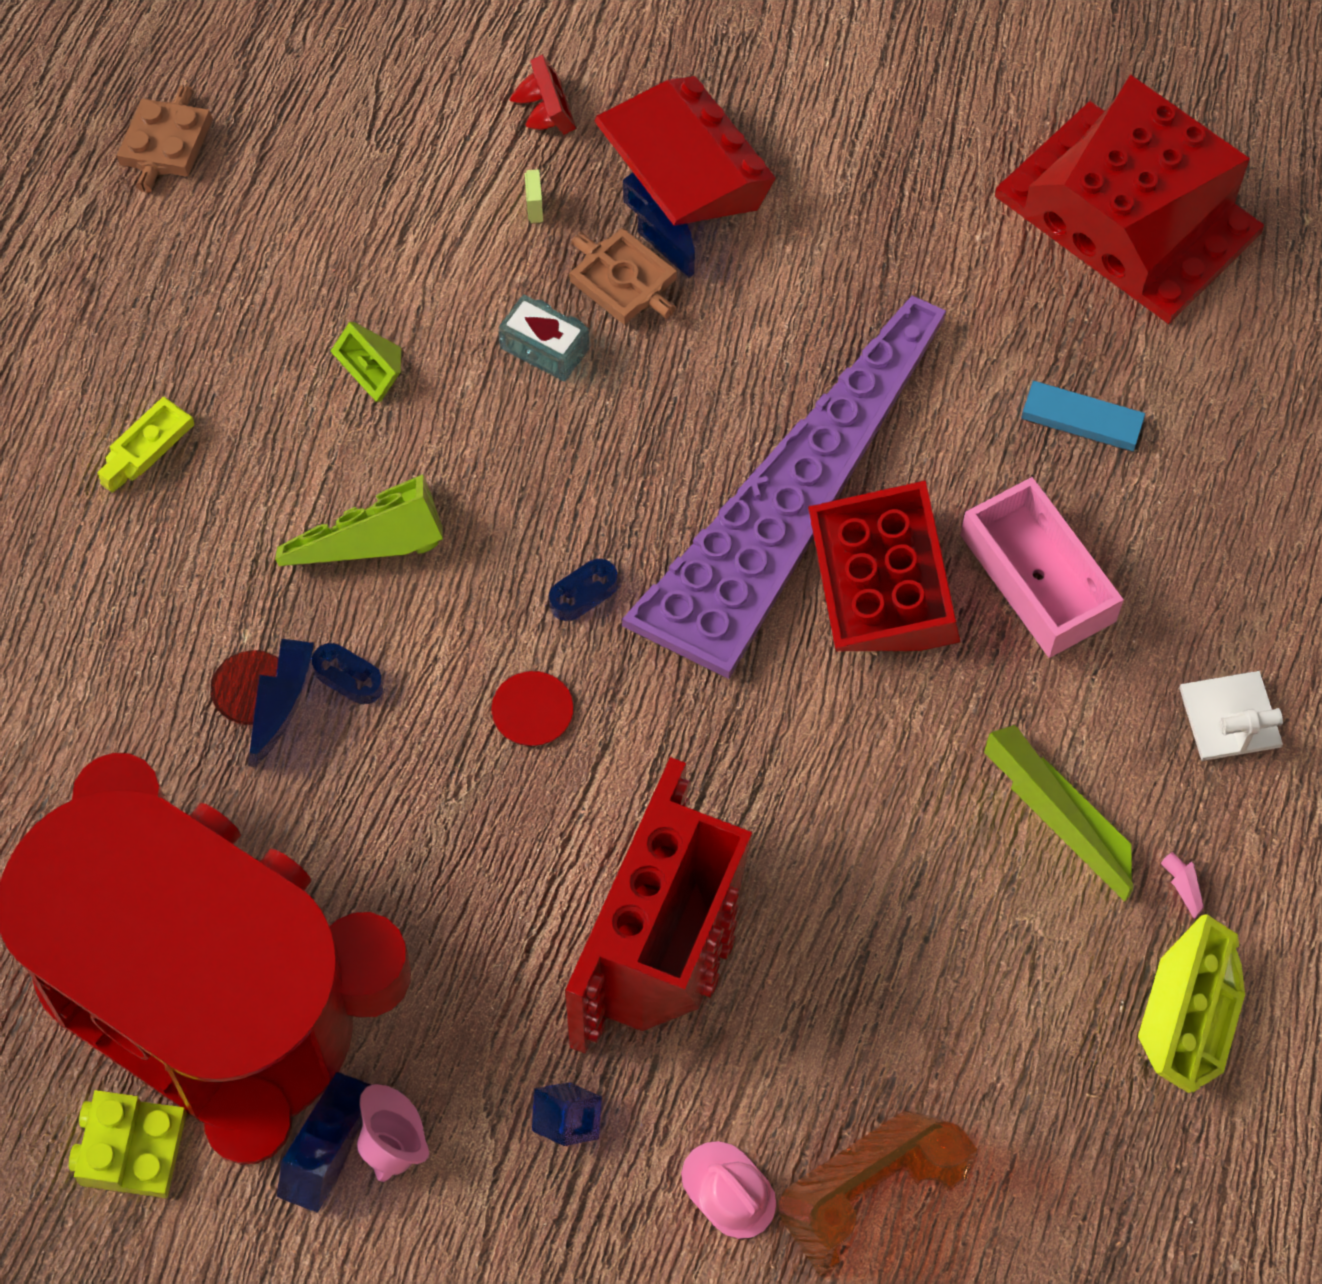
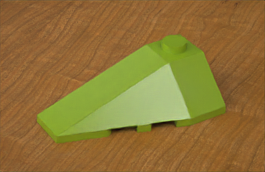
(395, 525)

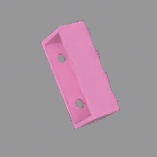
(1026, 535)

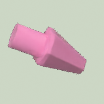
(1185, 883)

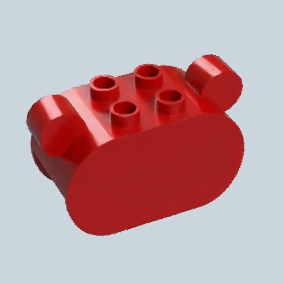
(187, 948)

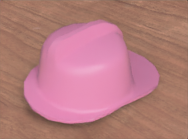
(390, 1132)
(729, 1189)

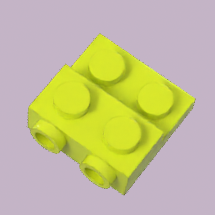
(127, 1144)

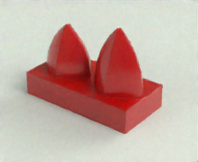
(547, 86)

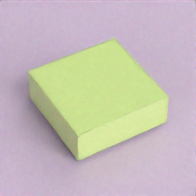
(533, 196)

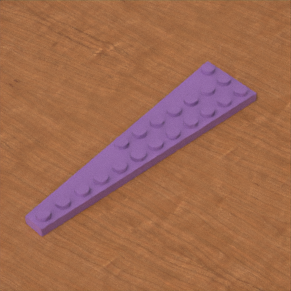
(741, 562)

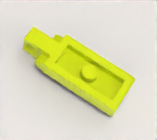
(144, 443)

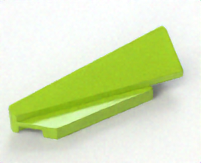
(1063, 809)

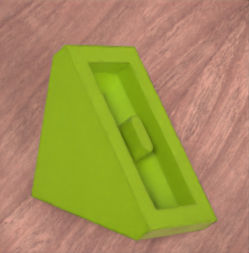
(368, 359)

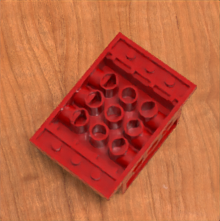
(1139, 197)
(662, 919)

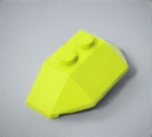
(1194, 1006)

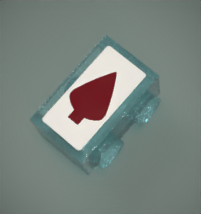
(544, 337)

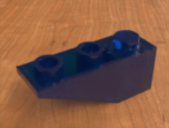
(322, 1144)

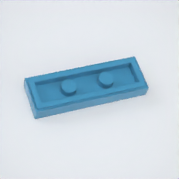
(1083, 415)

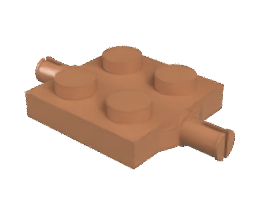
(164, 138)
(623, 275)

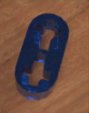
(581, 587)
(342, 680)

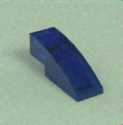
(655, 227)
(279, 697)

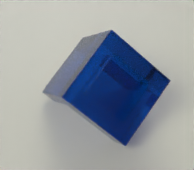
(566, 1114)

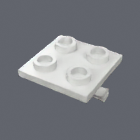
(1231, 716)

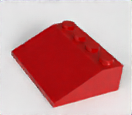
(687, 152)
(884, 571)

